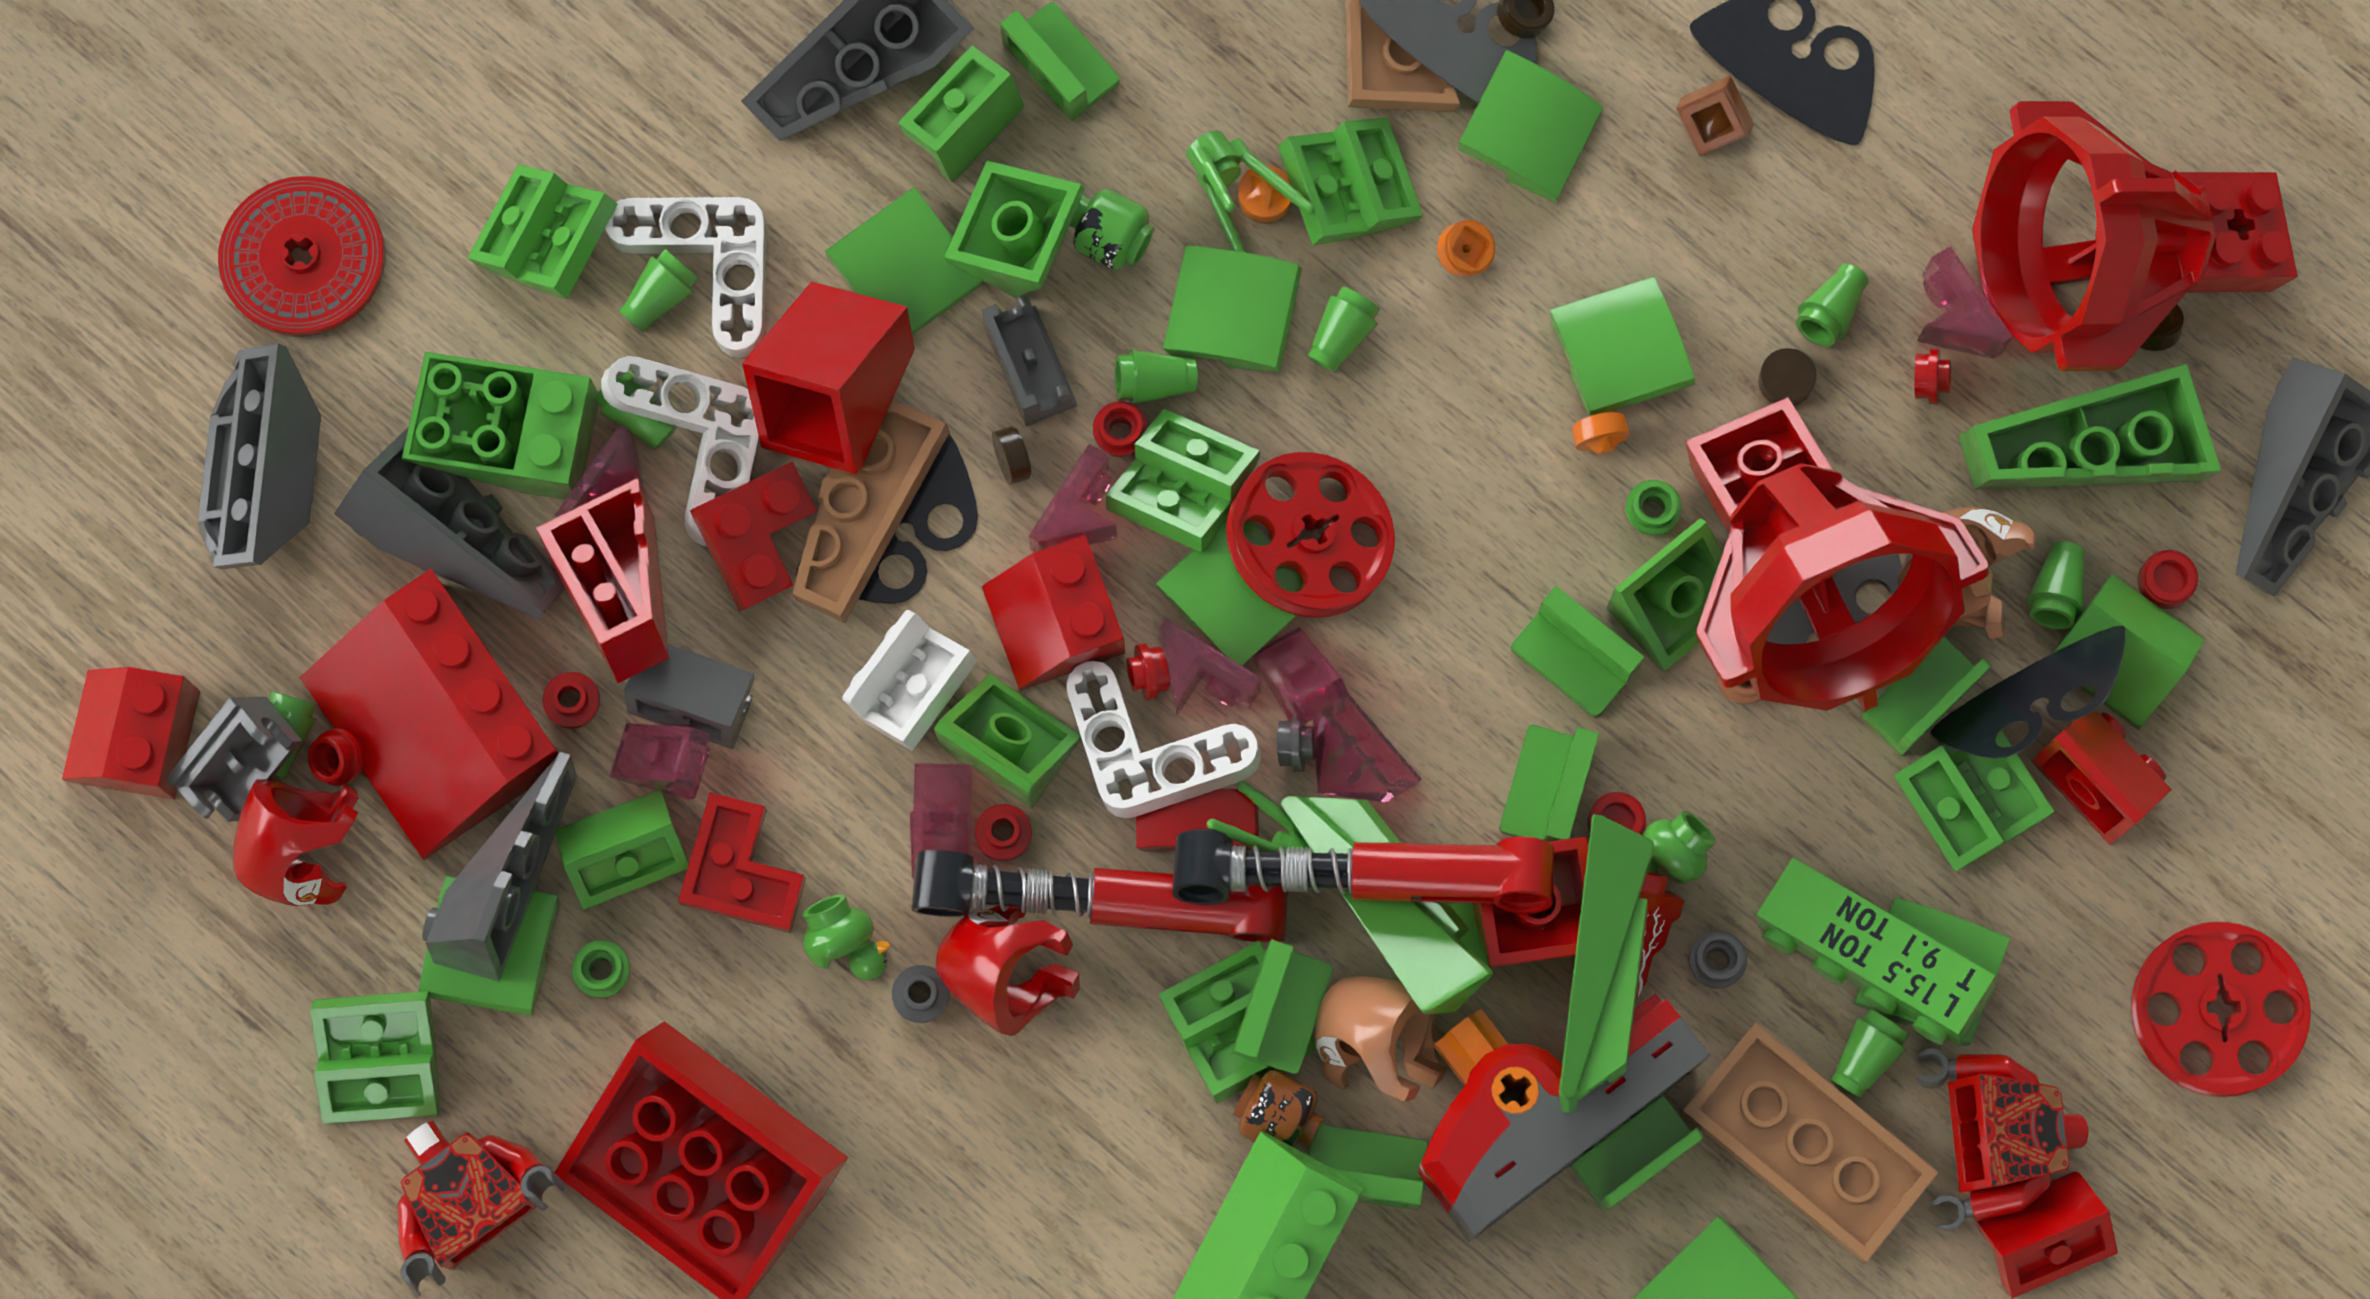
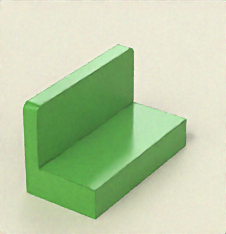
(1059, 59)
(963, 112)
(1577, 653)
(1924, 696)
(1548, 783)
(621, 849)
(1282, 1008)
(1634, 1153)
(1377, 1160)

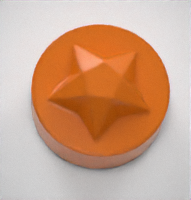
(1260, 199)
(1466, 248)
(1601, 432)

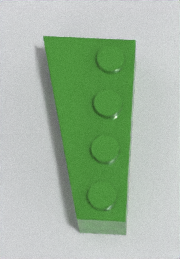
(2109, 436)

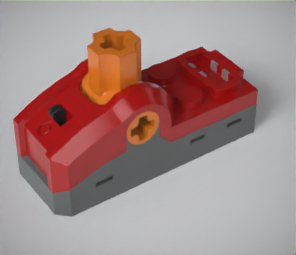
(1497, 1154)

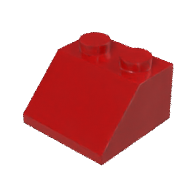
(1053, 613)
(131, 730)
(2102, 774)
(1543, 935)

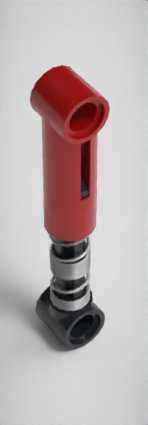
(1509, 874)
(951, 885)

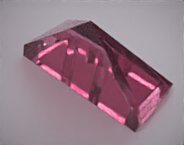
(612, 468)
(1357, 757)

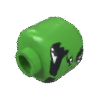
(1111, 229)

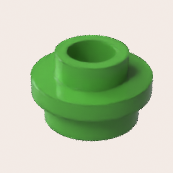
(1653, 491)
(588, 957)

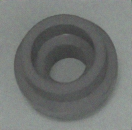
(1295, 744)
(1730, 947)
(925, 1011)

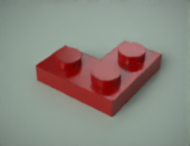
(739, 528)
(723, 873)

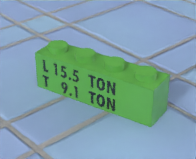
(1875, 952)

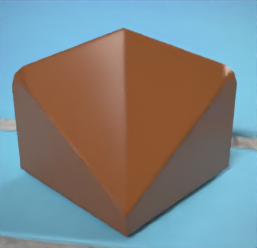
(1715, 116)

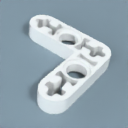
(727, 250)
(717, 430)
(1131, 764)

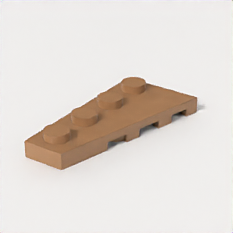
(1387, 75)
(865, 510)

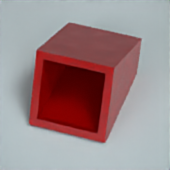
(828, 375)

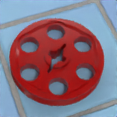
(1310, 557)
(2246, 994)

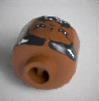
(1278, 1108)

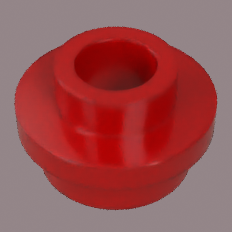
(1931, 376)
(1119, 413)
(1148, 671)
(579, 714)
(335, 757)
(1008, 849)

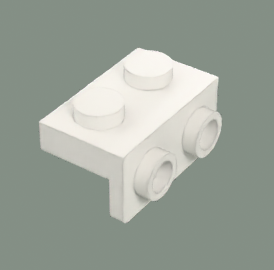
(908, 680)

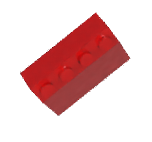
(431, 714)
(699, 1163)

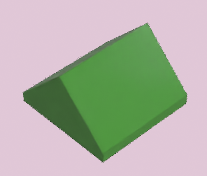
(1013, 227)
(1668, 594)
(2154, 653)
(1007, 739)

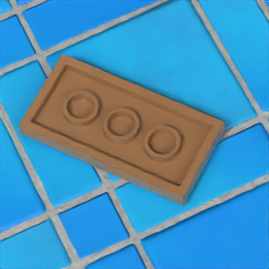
(1809, 1143)

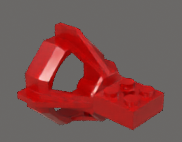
(2152, 244)
(1788, 535)

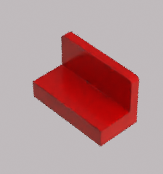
(2051, 1236)

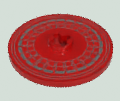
(299, 297)

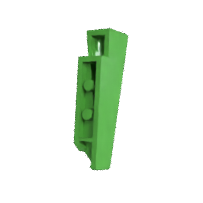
(1605, 960)

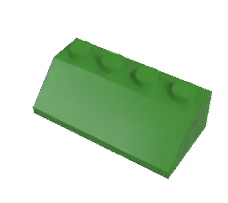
(1272, 1227)

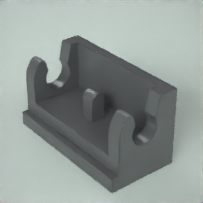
(1028, 361)
(694, 694)
(237, 747)

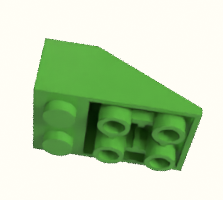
(502, 424)

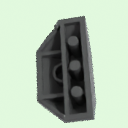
(258, 459)

